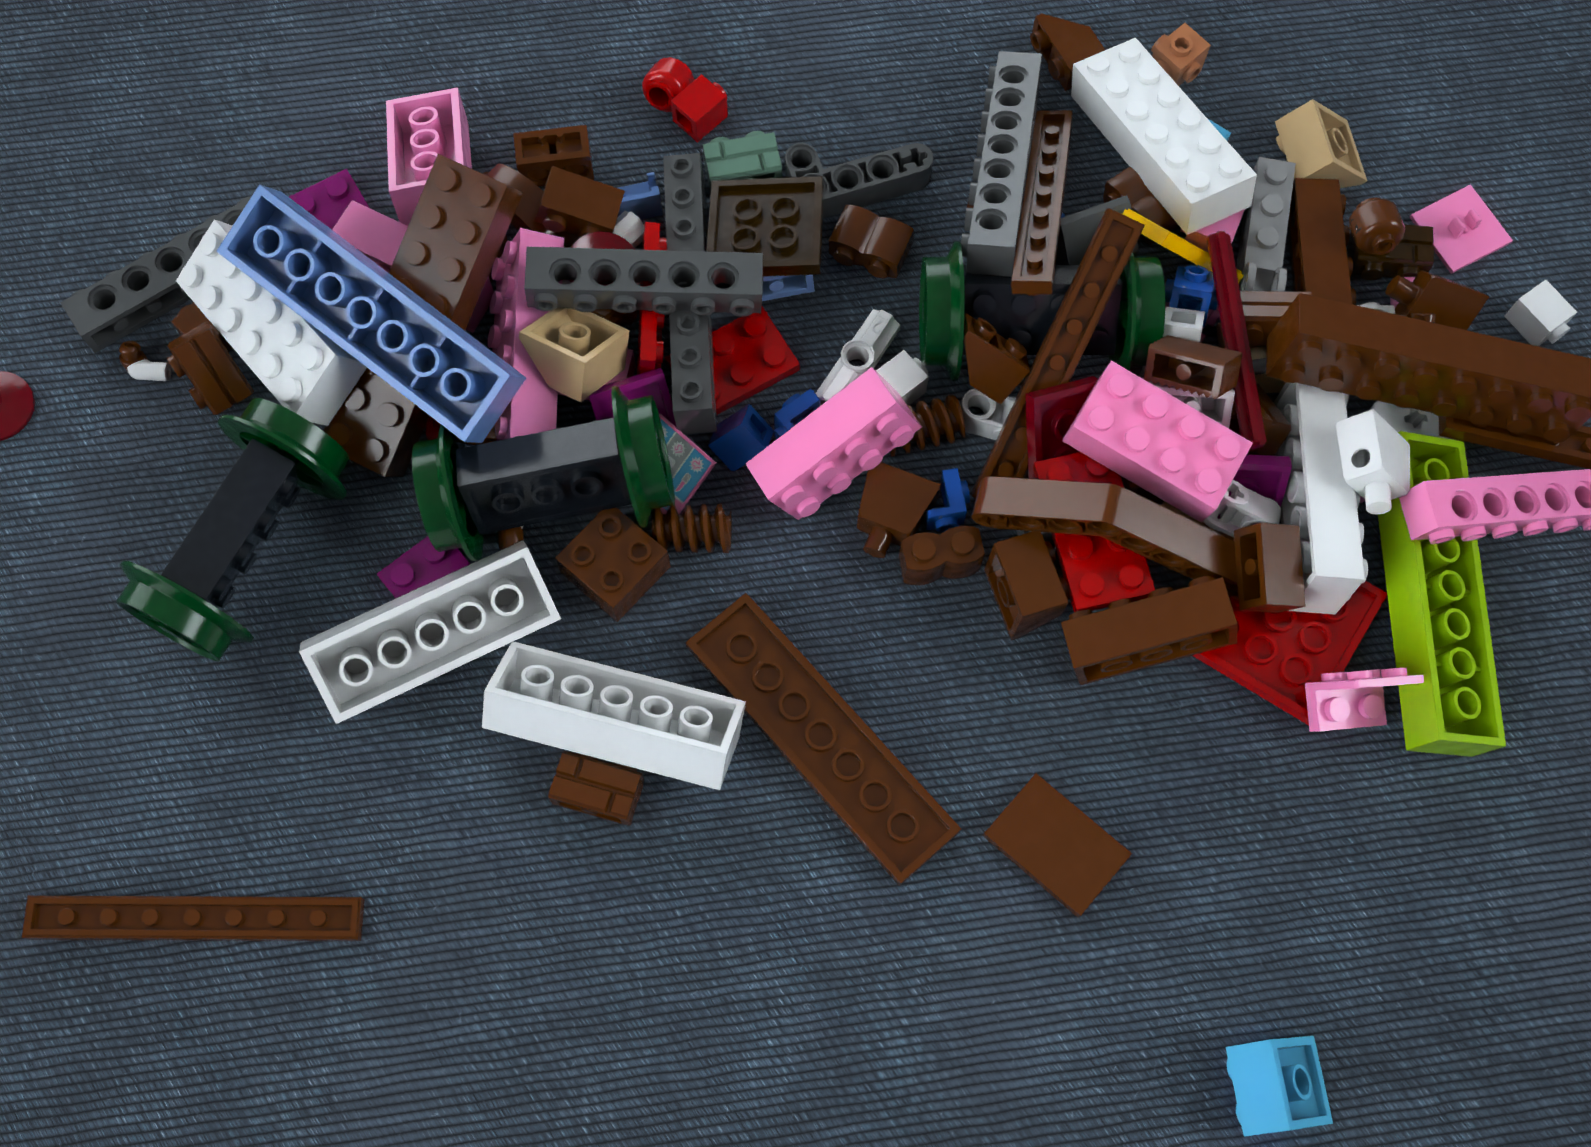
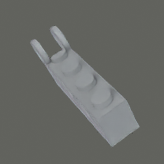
(1266, 227)

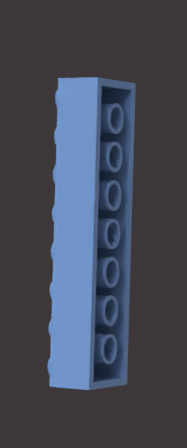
(371, 314)

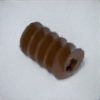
(935, 422)
(692, 528)

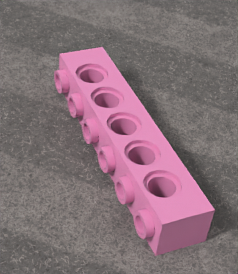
(1498, 505)

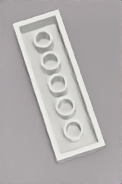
(1163, 136)
(282, 348)
(1320, 498)
(428, 632)
(613, 714)

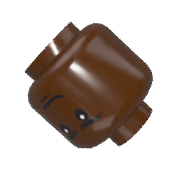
(1376, 224)

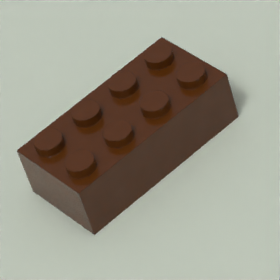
(1150, 630)

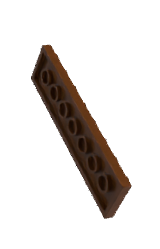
(823, 739)

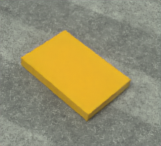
(1173, 242)

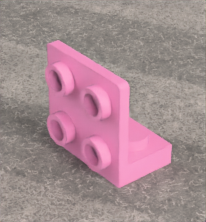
(1352, 698)

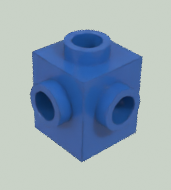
(1192, 290)

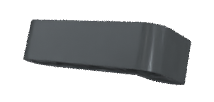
(905, 167)

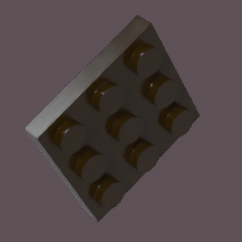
(769, 218)

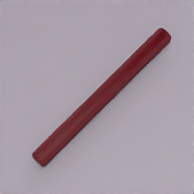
(1236, 337)

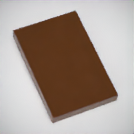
(1057, 845)

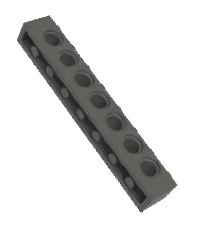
(1003, 165)
(689, 333)

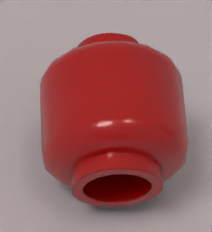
(666, 81)

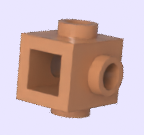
(1181, 54)

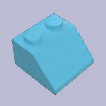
(1278, 1085)

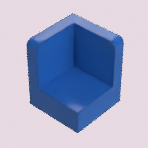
(740, 437)

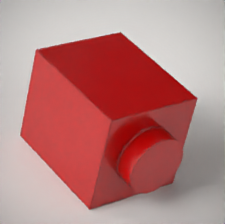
(699, 107)

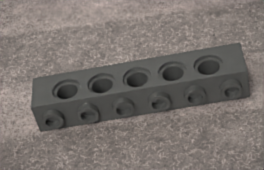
(628, 267)
(121, 287)

